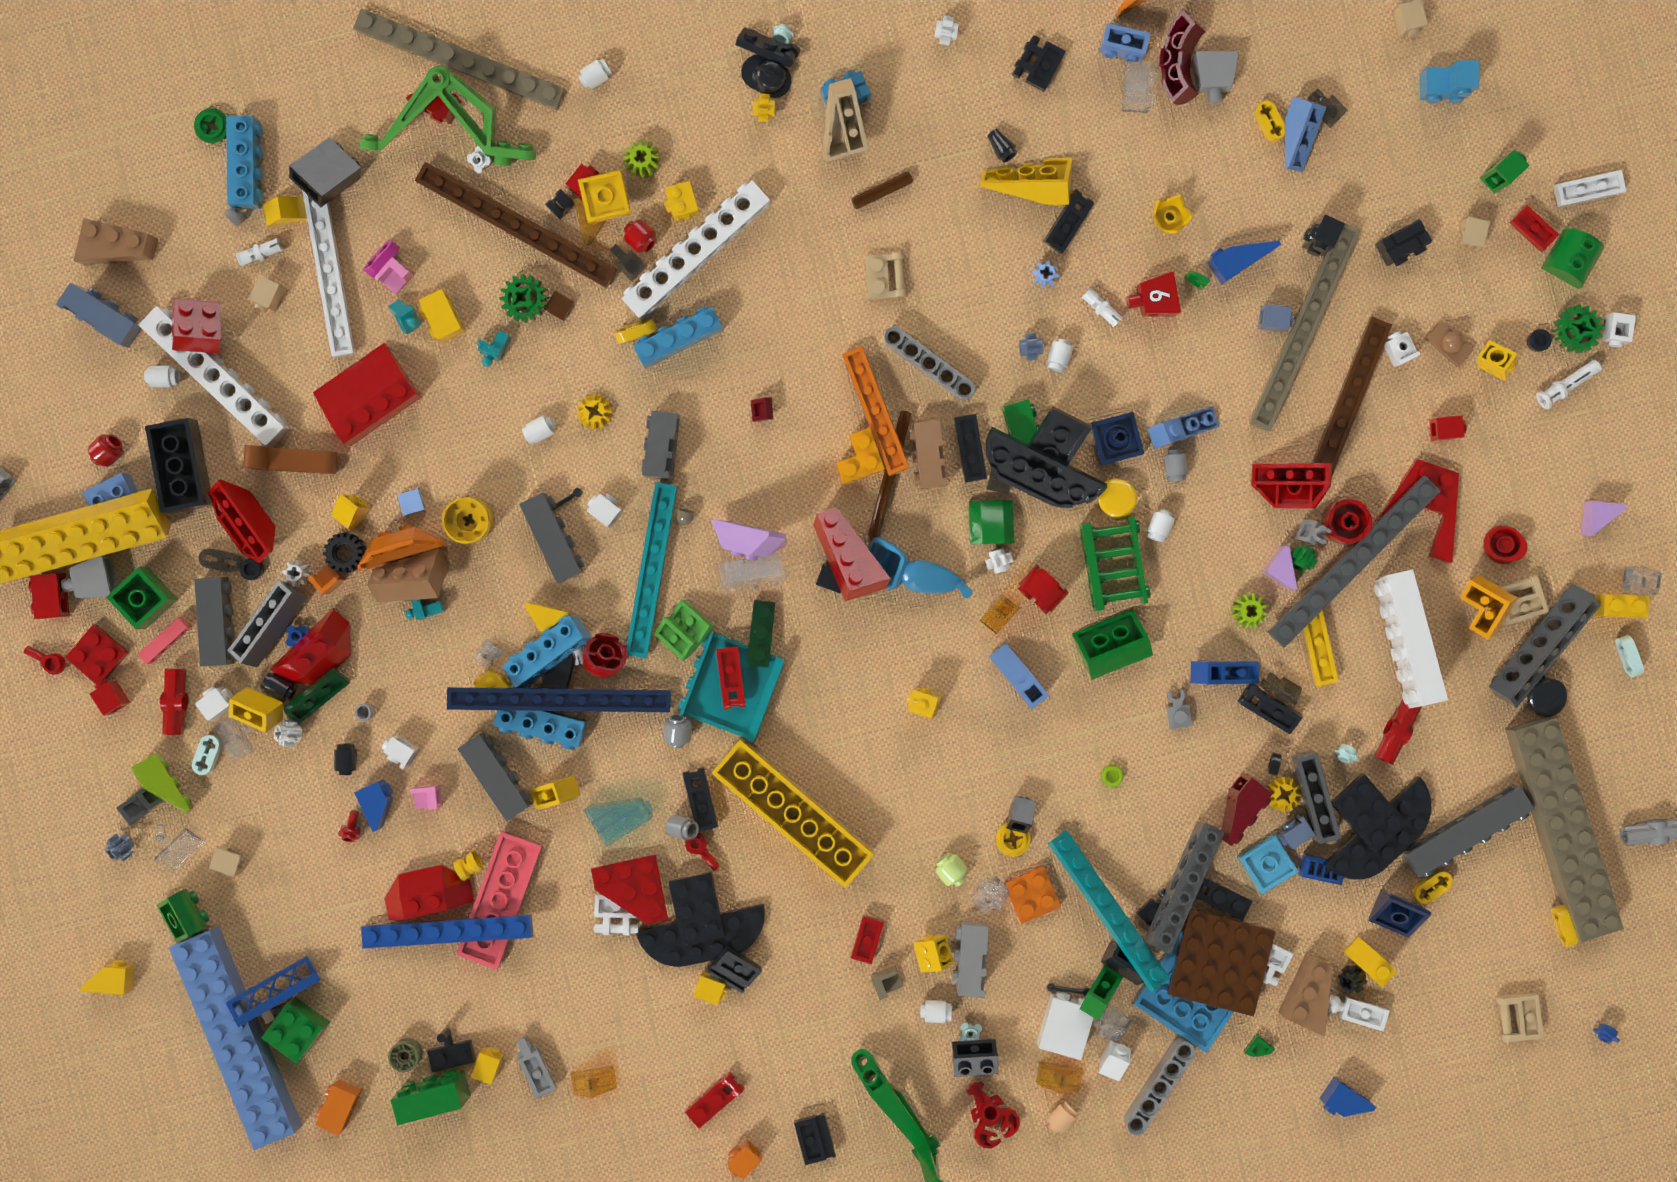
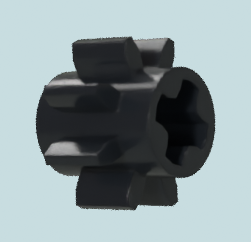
(1352, 979)

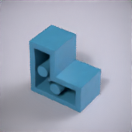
(1450, 82)

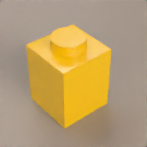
(710, 989)
(487, 1065)

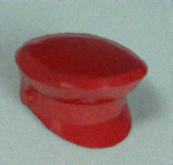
(1504, 544)

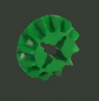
(202, 130)

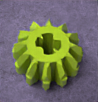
(635, 164)
(1241, 611)

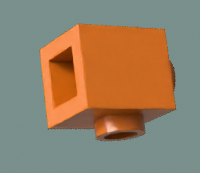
(743, 1159)

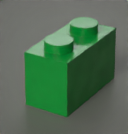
(1505, 171)
(1020, 420)
(1101, 992)

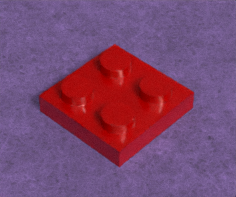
(96, 654)

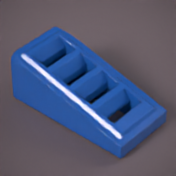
(1305, 868)

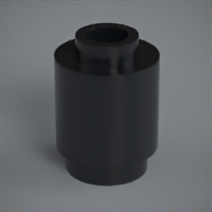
(278, 687)
(345, 758)

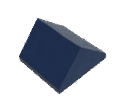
(1398, 914)

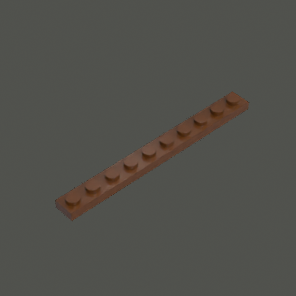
(515, 225)

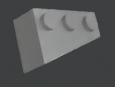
(971, 958)

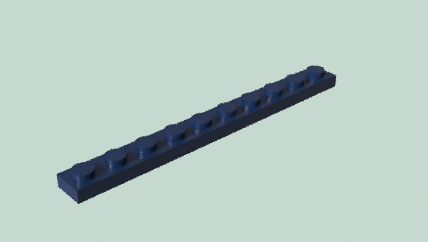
(558, 699)

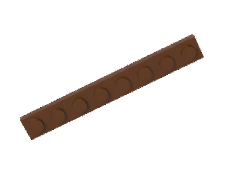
(1352, 392)

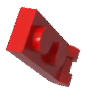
(730, 677)
(714, 1100)

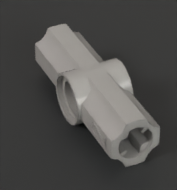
(1651, 832)

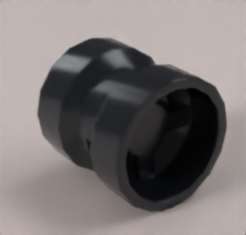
(563, 200)

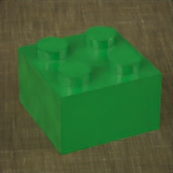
(141, 598)
(295, 1030)

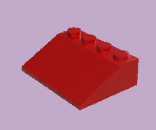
(366, 395)

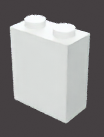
(1064, 1026)

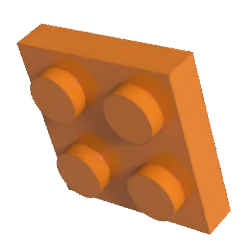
(1032, 894)

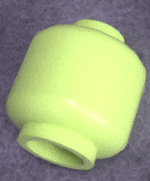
(951, 870)

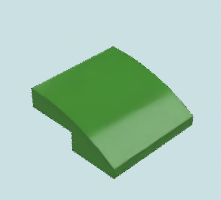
(684, 630)

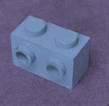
(1124, 43)
(110, 489)

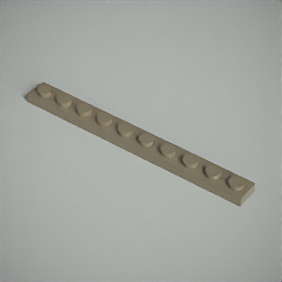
(459, 59)
(1303, 330)

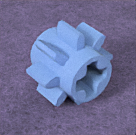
(1050, 271)

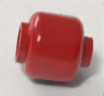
(640, 236)
(105, 450)

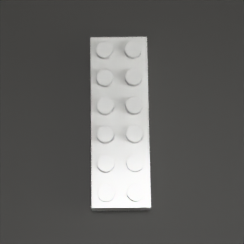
(1410, 639)

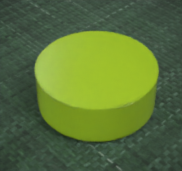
(1111, 775)

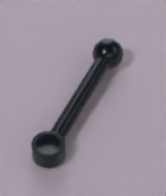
(577, 492)
(1051, 987)

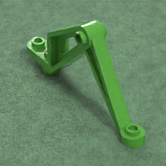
(428, 91)

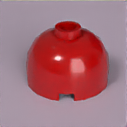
(604, 655)

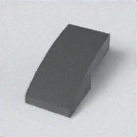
(138, 806)

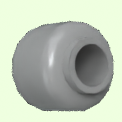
(677, 730)

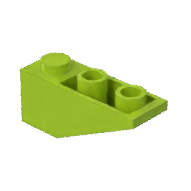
(156, 780)

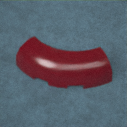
(1176, 58)

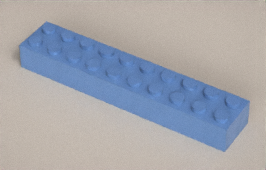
(239, 1051)

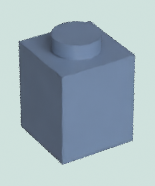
(1275, 318)

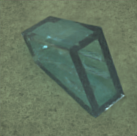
(618, 818)

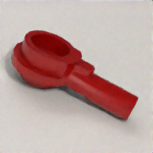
(52, 663)
(698, 846)

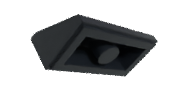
(559, 675)

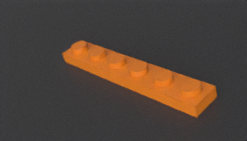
(876, 411)

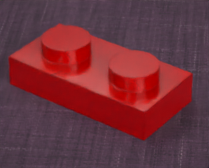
(1534, 228)
(867, 939)

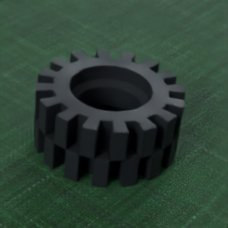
(332, 549)

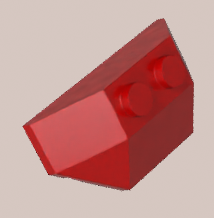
(1292, 483)
(243, 519)
(317, 651)
(426, 892)

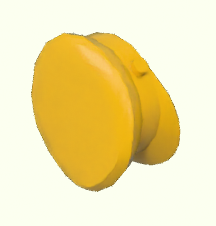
(1118, 498)

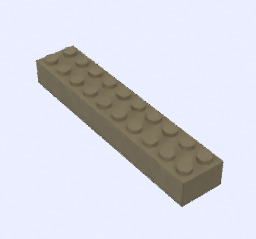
(1564, 827)

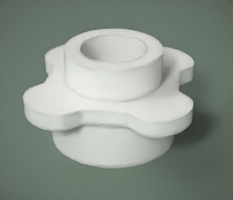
(485, 160)

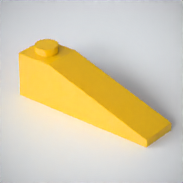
(1042, 183)

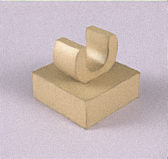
(268, 1015)

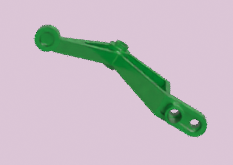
(899, 1111)

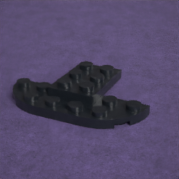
(1043, 464)
(1380, 826)
(700, 926)

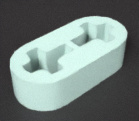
(1629, 656)
(202, 753)

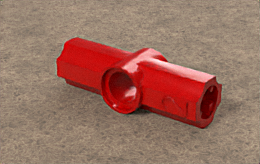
(174, 701)
(1397, 733)

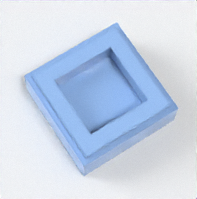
(411, 502)

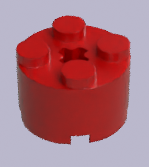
(1355, 513)
(1043, 588)

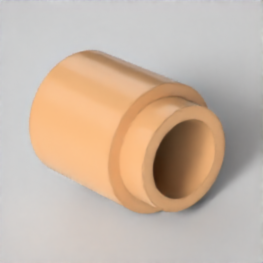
(1062, 1118)

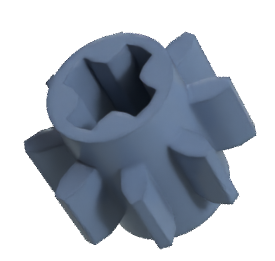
(1031, 347)
(119, 847)

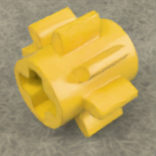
(764, 107)

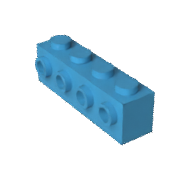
(243, 162)
(678, 337)
(547, 651)
(543, 724)

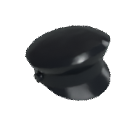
(1547, 697)

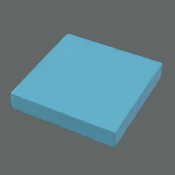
(1268, 864)

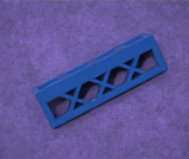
(277, 998)

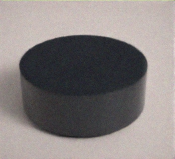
(1539, 340)
(251, 569)
(1274, 763)

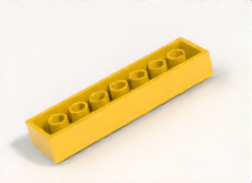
(81, 535)
(793, 812)

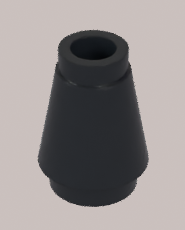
(1002, 146)

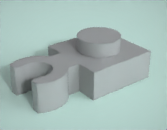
(1312, 531)
(1179, 713)

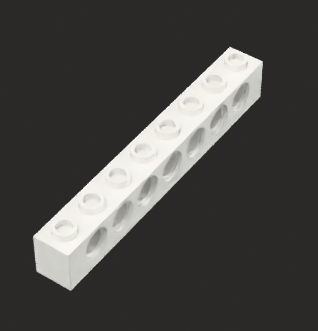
(709, 248)
(155, 326)

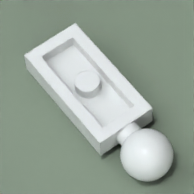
(1359, 1012)

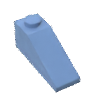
(1300, 131)

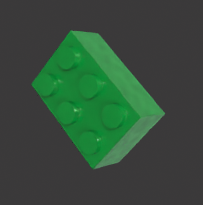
(430, 1097)

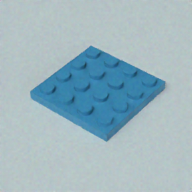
(1189, 1019)

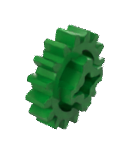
(530, 294)
(1587, 325)

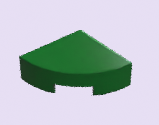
(1197, 279)
(1258, 1047)

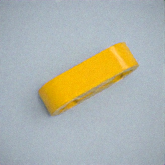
(1265, 123)
(635, 330)
(1436, 890)
(1564, 925)

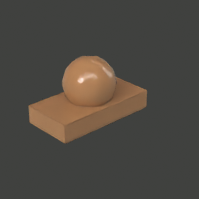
(1449, 343)

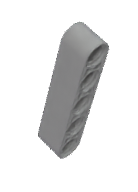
(922, 354)
(1158, 1097)

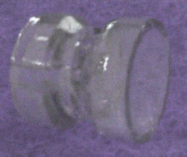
(487, 654)

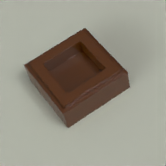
(559, 306)

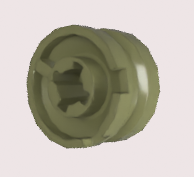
(396, 1054)

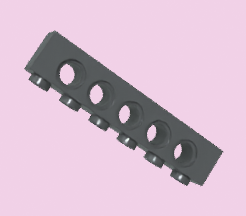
(1543, 657)
(1183, 887)

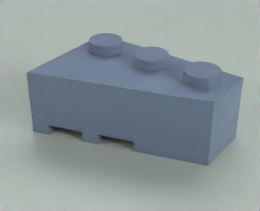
(100, 314)

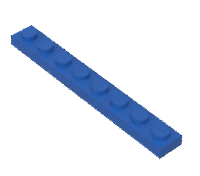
(447, 931)

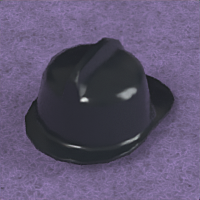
(766, 76)

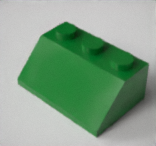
(1112, 644)

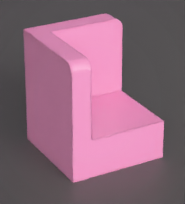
(394, 275)
(427, 796)

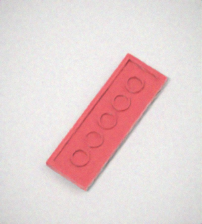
(501, 893)

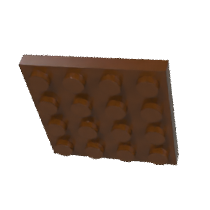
(1221, 962)

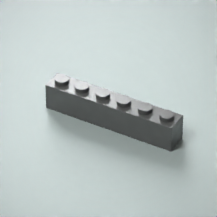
(1468, 830)

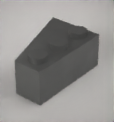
(660, 445)

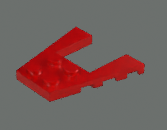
(1443, 503)

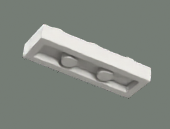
(1589, 188)

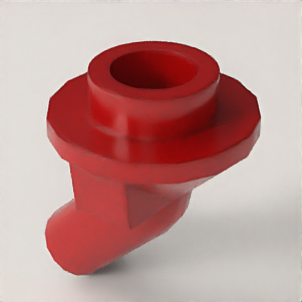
(350, 832)

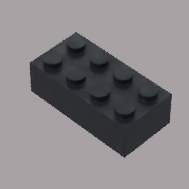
(178, 465)

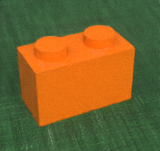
(338, 1106)

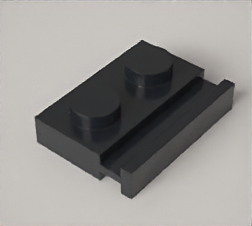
(734, 969)
(814, 1138)

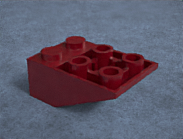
(1243, 804)

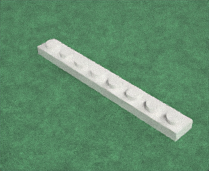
(329, 278)

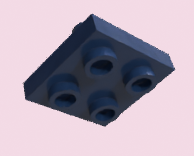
(1117, 438)

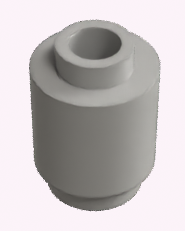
(1175, 465)
(682, 827)

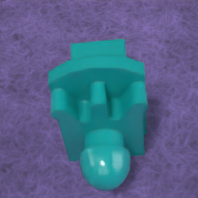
(405, 316)
(493, 351)
(423, 611)

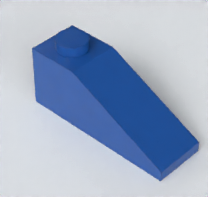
(1235, 259)
(1224, 672)

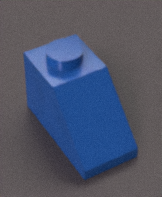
(375, 803)
(1344, 1100)

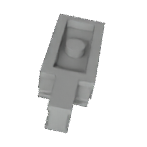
(535, 1068)

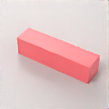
(164, 640)

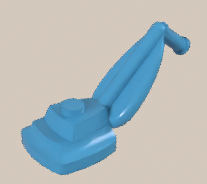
(916, 575)

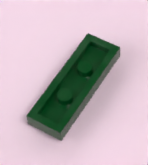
(761, 634)
(316, 695)

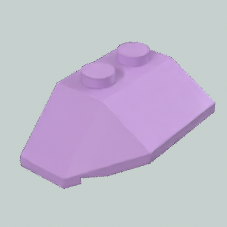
(748, 540)

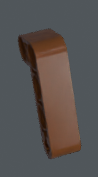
(290, 460)

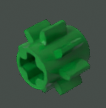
(1303, 558)

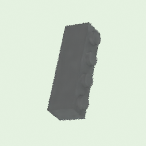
(552, 538)
(214, 620)
(267, 624)
(495, 776)
(1316, 796)

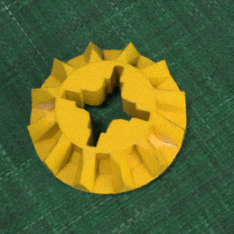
(597, 421)
(1293, 797)
(1007, 847)

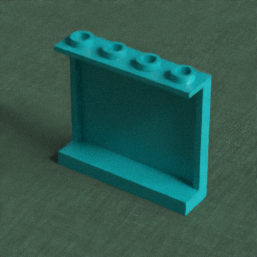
(705, 695)

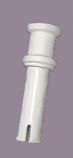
(1561, 389)

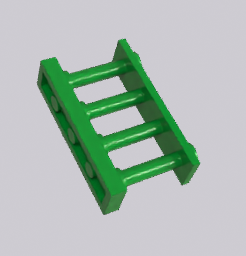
(1093, 555)

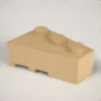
(843, 122)

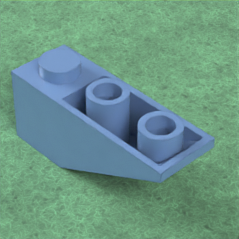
(1183, 427)
(1019, 676)

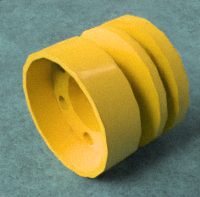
(457, 525)

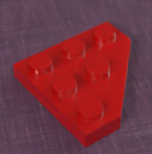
(634, 887)

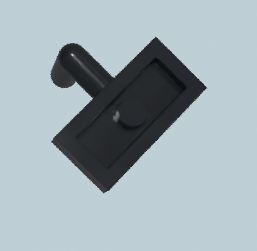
(450, 1054)

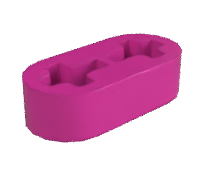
(381, 257)

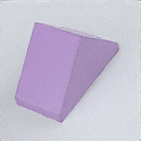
(1599, 514)
(1281, 568)

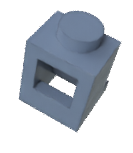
(1295, 832)

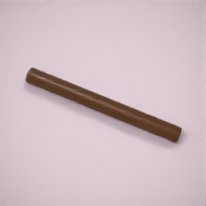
(887, 481)

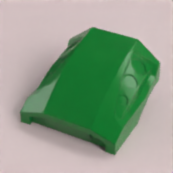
(991, 522)

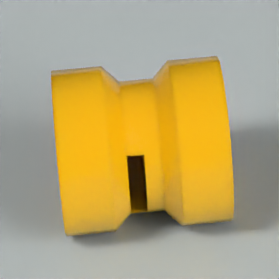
(468, 865)

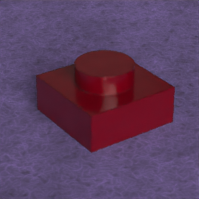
(762, 409)

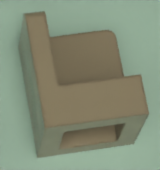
(886, 981)

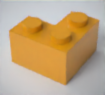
(867, 458)
(1493, 605)

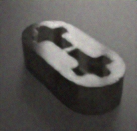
(221, 555)

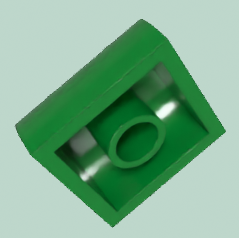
(1573, 256)
(182, 914)

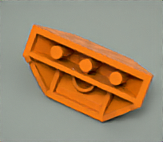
(397, 546)

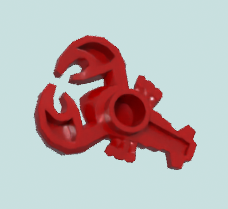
(989, 1116)

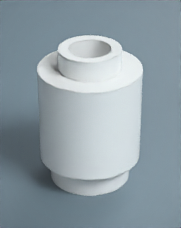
(594, 74)
(1059, 355)
(162, 376)
(539, 429)
(1160, 525)
(936, 1011)

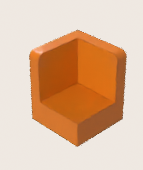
(326, 580)

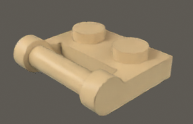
(878, 277)
(1528, 605)
(1527, 1016)

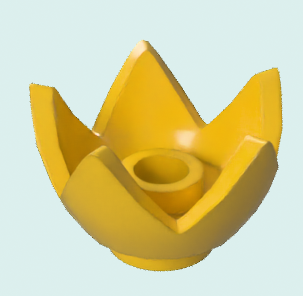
(1175, 206)

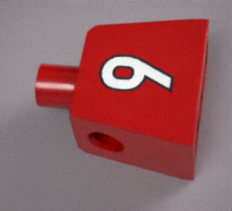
(1157, 297)

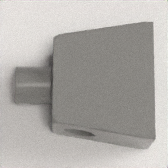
(1214, 73)
(91, 578)

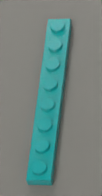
(651, 570)
(1109, 911)

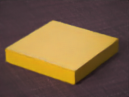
(604, 196)

